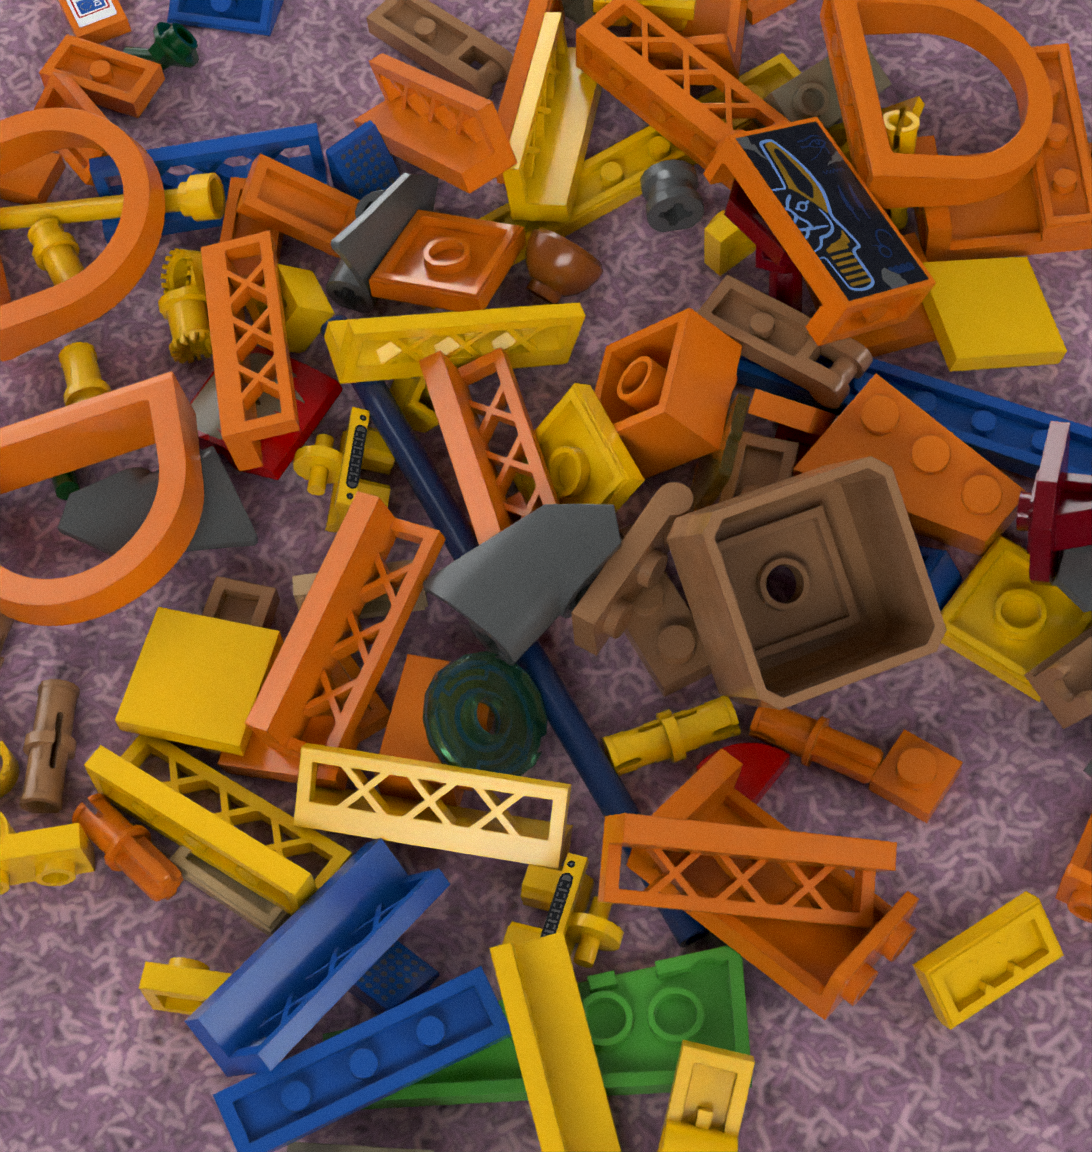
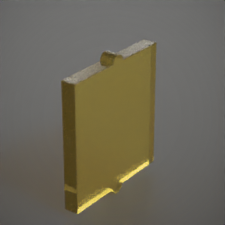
(716, 468)

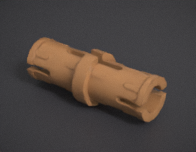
(49, 746)

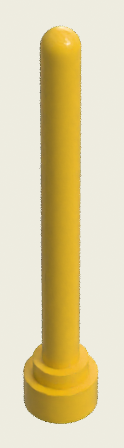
(198, 197)

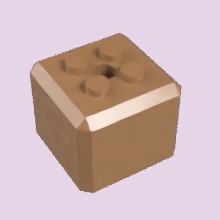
(857, 573)

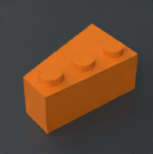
(942, 480)

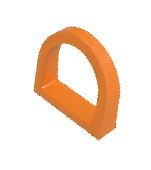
(924, 179)
(126, 257)
(87, 434)

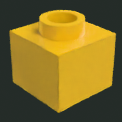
(303, 304)

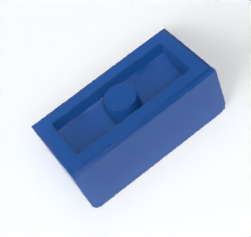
(229, 15)

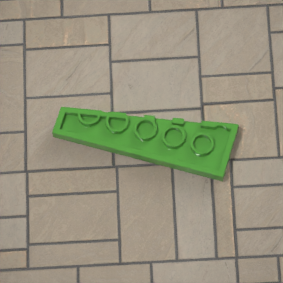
(634, 1027)

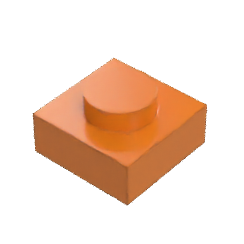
(915, 776)

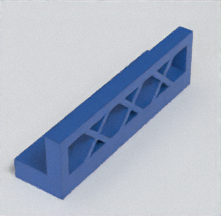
(208, 157)
(312, 960)
(363, 1064)

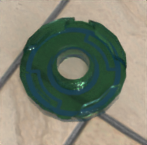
(453, 721)

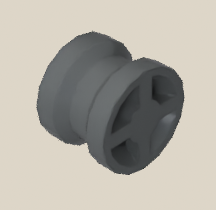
(672, 195)

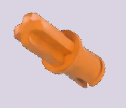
(816, 742)
(128, 848)

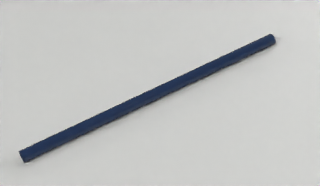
(559, 705)

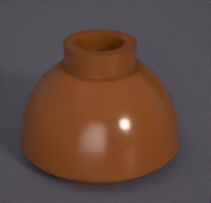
(558, 266)

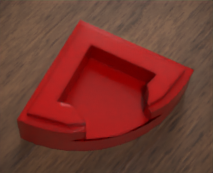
(759, 770)

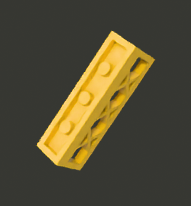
(551, 129)
(394, 344)
(430, 821)
(210, 834)
(554, 1046)

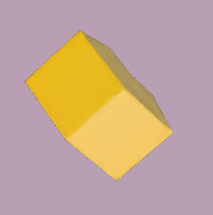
(415, 403)

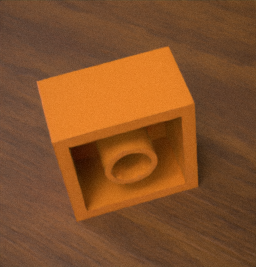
(669, 390)

